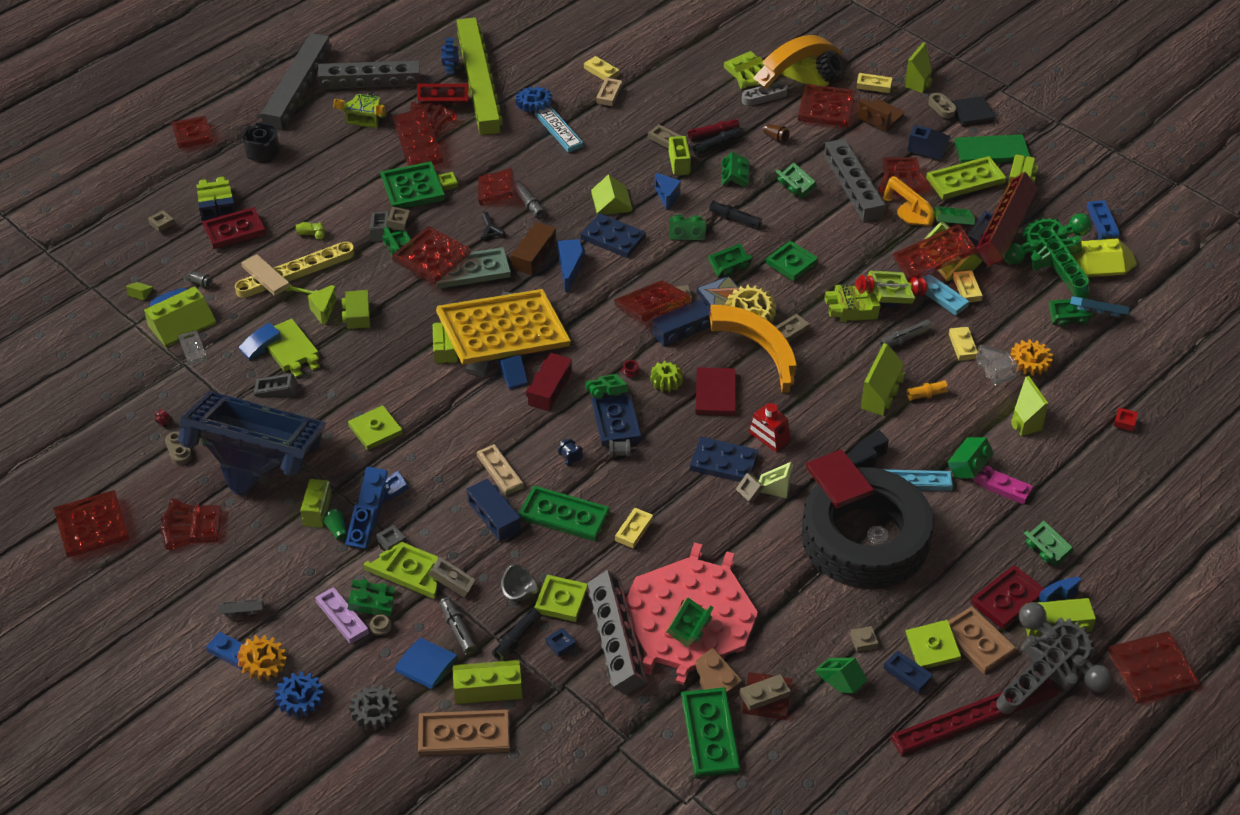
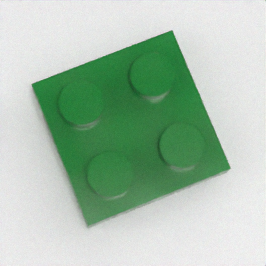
(791, 260)

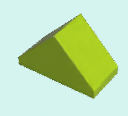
(322, 303)

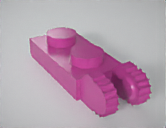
(1003, 484)

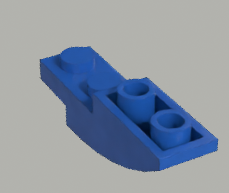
(368, 508)

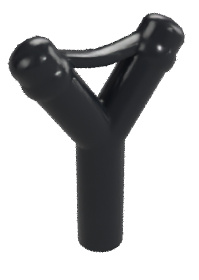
(490, 227)

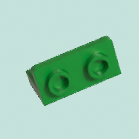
(735, 169)
(796, 180)
(687, 228)
(395, 240)
(729, 259)
(1065, 313)
(1048, 543)
(689, 622)

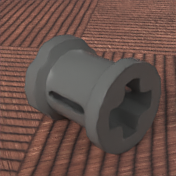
(619, 448)

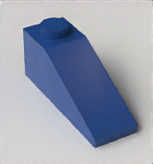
(570, 259)

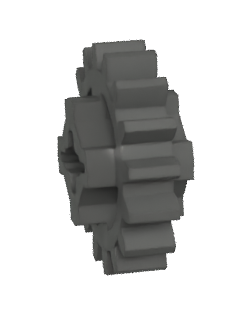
(374, 707)

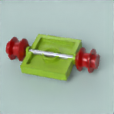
(891, 286)

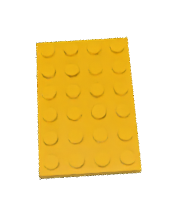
(502, 326)

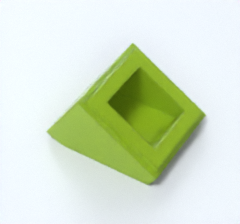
(139, 290)

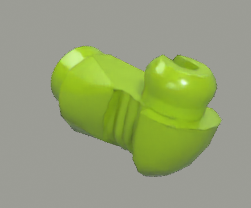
(311, 229)

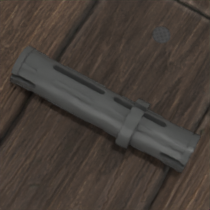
(531, 202)
(898, 338)
(454, 619)

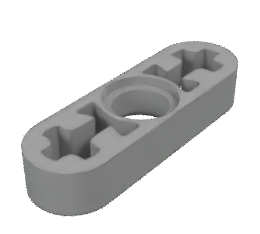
(754, 96)

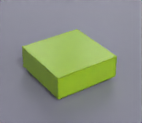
(448, 181)

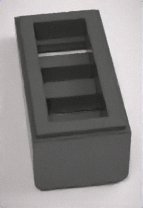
(377, 223)
(283, 386)

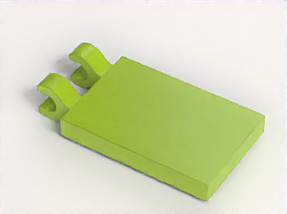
(293, 349)

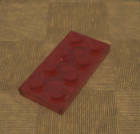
(417, 137)
(934, 253)

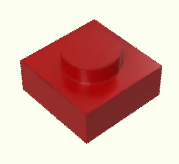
(1125, 419)

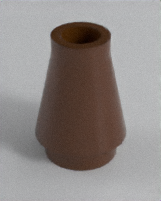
(778, 133)

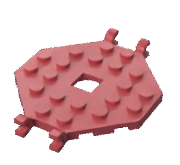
(659, 595)

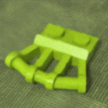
(743, 66)

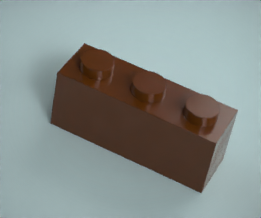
(533, 248)

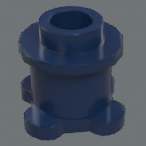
(570, 451)

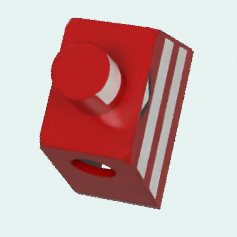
(770, 427)

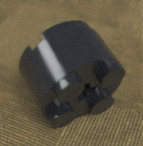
(261, 142)

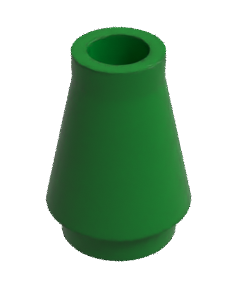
(335, 523)

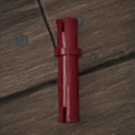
(714, 129)

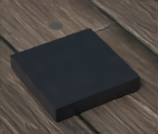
(973, 111)

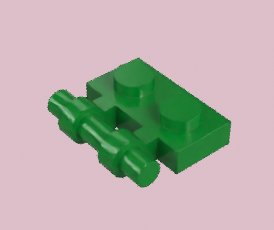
(608, 384)
(370, 602)

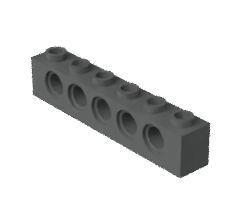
(368, 75)
(854, 180)
(616, 633)

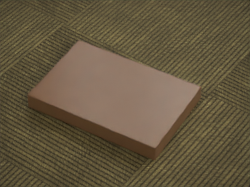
(980, 640)

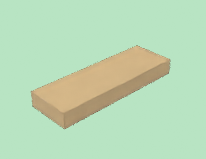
(265, 274)
(500, 470)

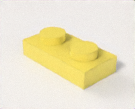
(601, 68)
(874, 83)
(967, 285)
(963, 343)
(633, 528)

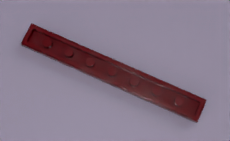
(962, 720)

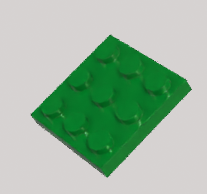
(412, 185)

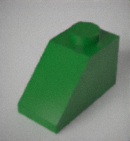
(842, 674)

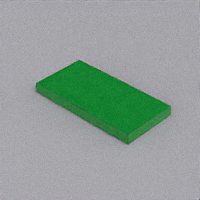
(998, 148)
(954, 215)
(564, 513)
(710, 732)

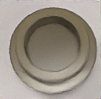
(380, 625)

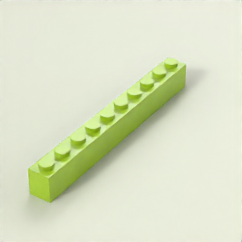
(478, 76)

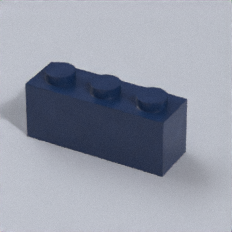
(681, 323)
(494, 509)

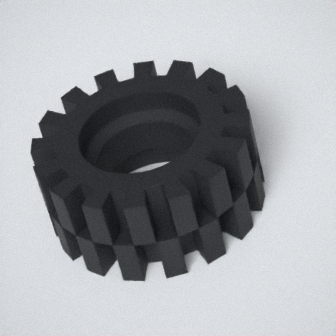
(830, 66)

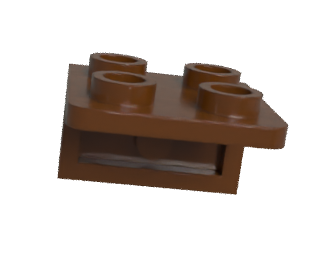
(879, 113)

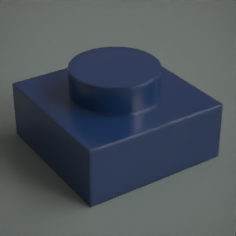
(560, 642)

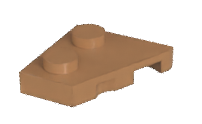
(716, 672)

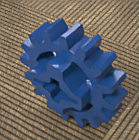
(450, 56)
(533, 99)
(289, 699)

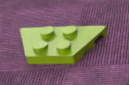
(406, 567)

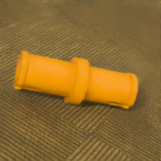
(927, 390)

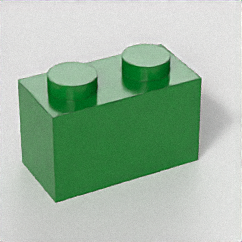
(970, 457)

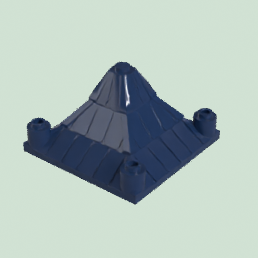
(249, 437)

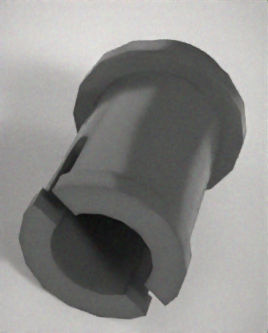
(200, 279)

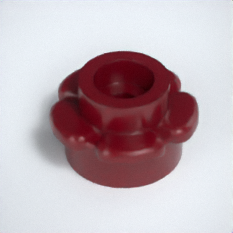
(630, 368)
(163, 418)

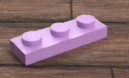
(345, 620)

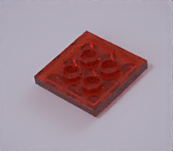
(826, 105)
(431, 254)
(652, 300)
(91, 523)
(1153, 667)

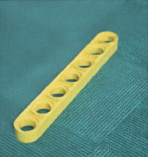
(302, 263)

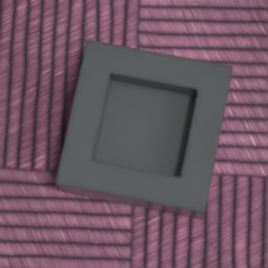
(390, 537)

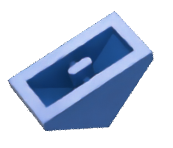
(667, 189)
(513, 371)

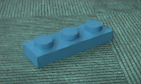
(1099, 307)

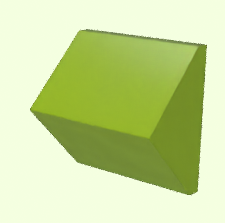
(611, 197)

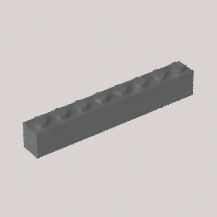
(296, 81)

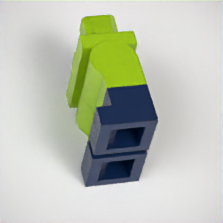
(214, 193)

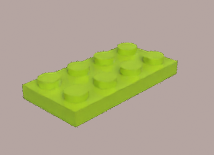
(965, 177)

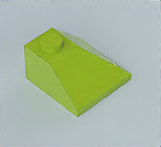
(919, 70)
(1029, 409)

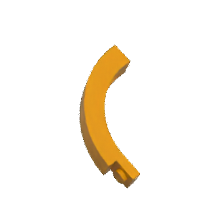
(789, 54)
(761, 331)

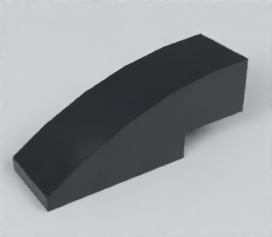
(869, 449)

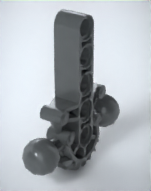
(1050, 645)

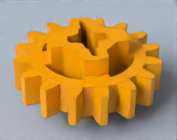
(1031, 357)
(259, 658)

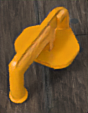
(916, 209)

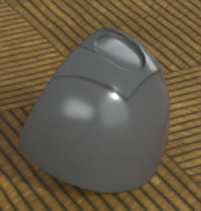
(518, 583)

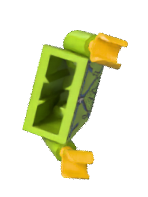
(362, 110)

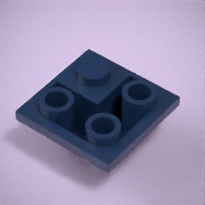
(928, 142)

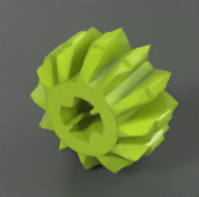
(666, 376)

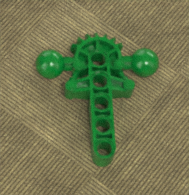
(1053, 247)

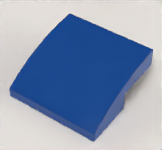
(425, 663)

